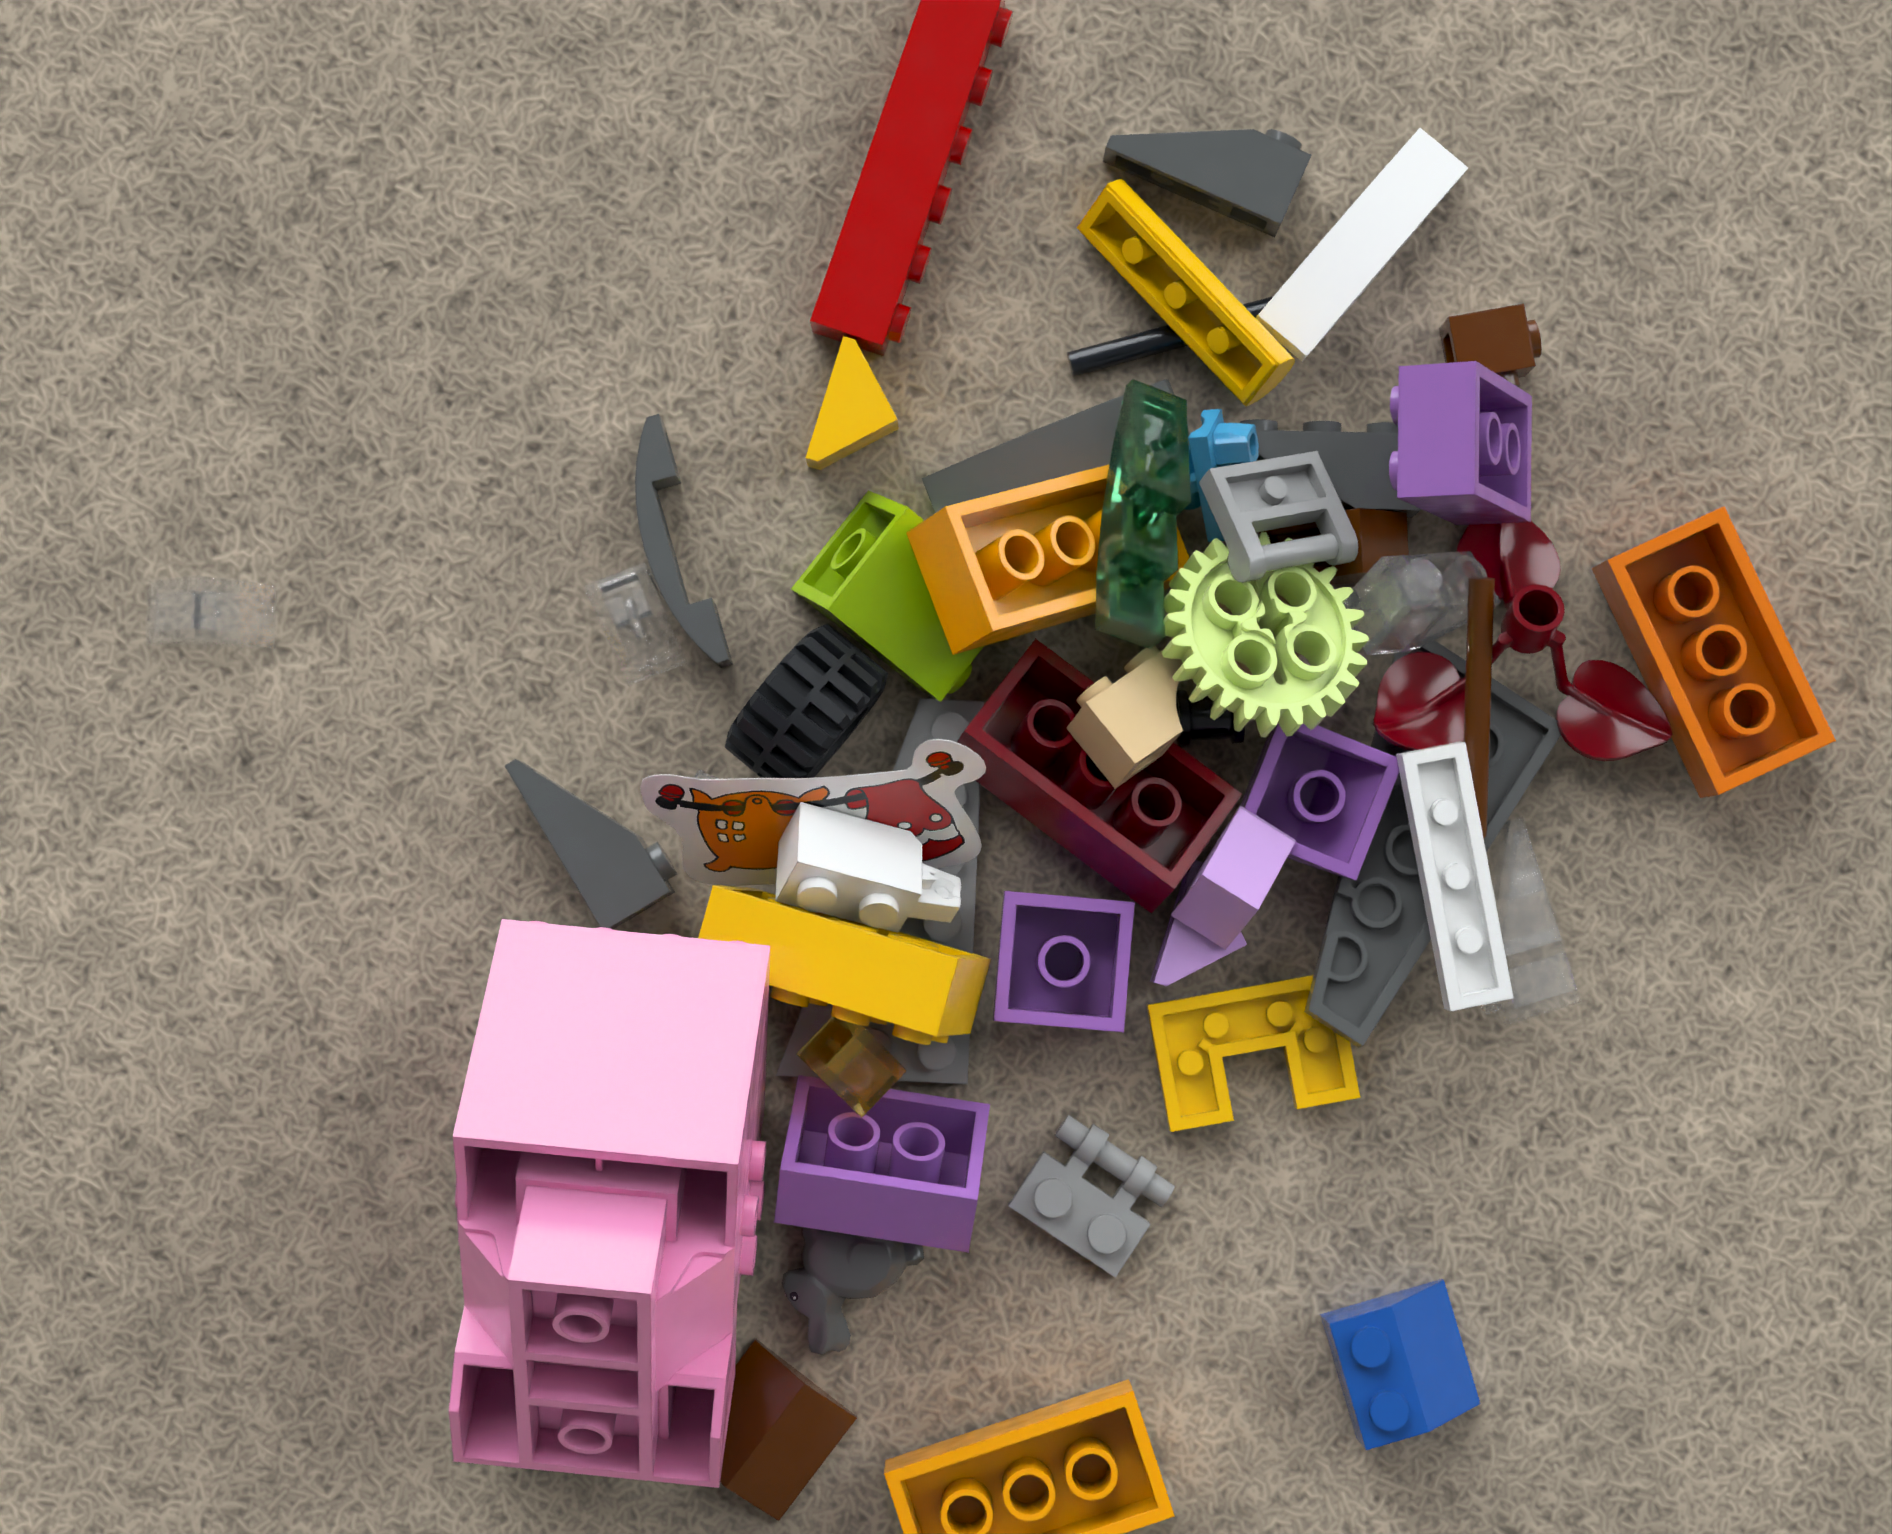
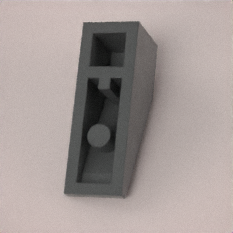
(1228, 171)
(603, 857)

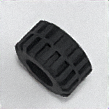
(806, 707)

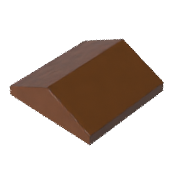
(777, 1431)

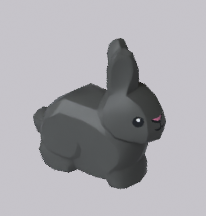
(841, 1269)

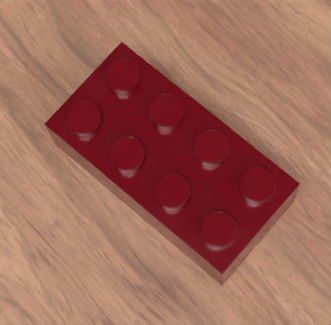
(1131, 835)

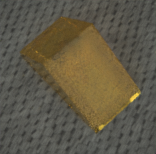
(852, 1063)

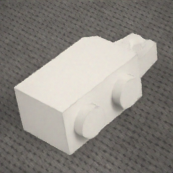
(860, 871)

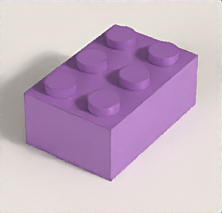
(1462, 443)
(892, 1175)

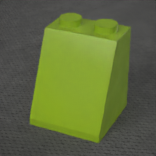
(877, 595)

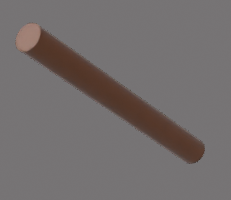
(1478, 687)

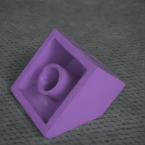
(1322, 795)

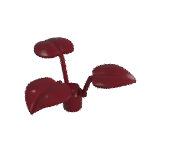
(1606, 706)

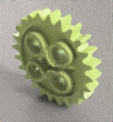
(1265, 639)

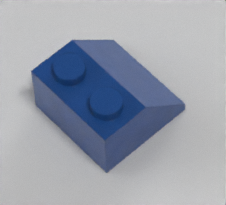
(1400, 1363)

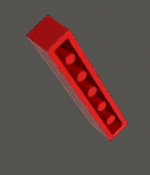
(906, 171)

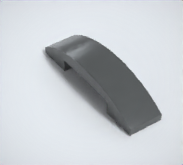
(654, 472)

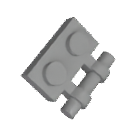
(1079, 1211)

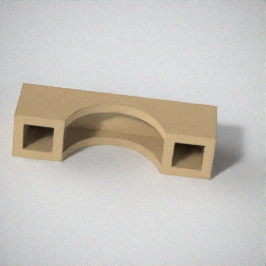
(1136, 717)

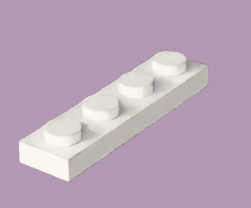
(1454, 876)

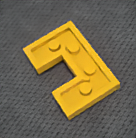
(1201, 1029)

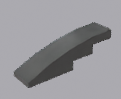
(1041, 455)

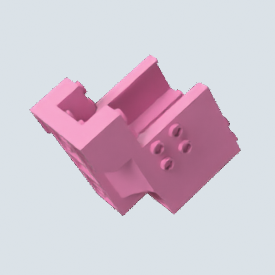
(608, 1200)

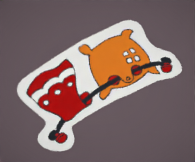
(736, 824)

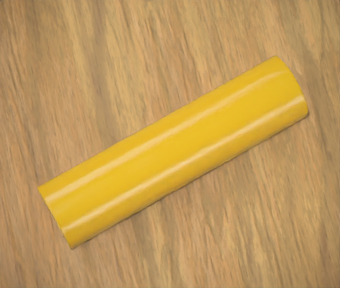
(1185, 293)

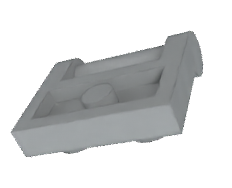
(1276, 496)

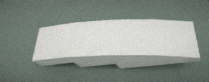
(1361, 244)

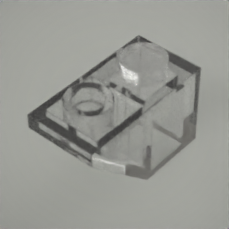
(1413, 599)

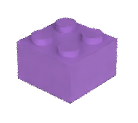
(1063, 961)

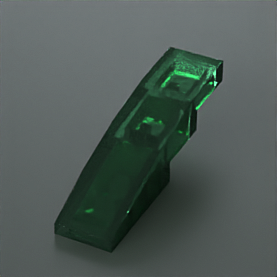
(1139, 511)

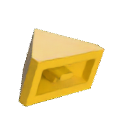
(851, 411)

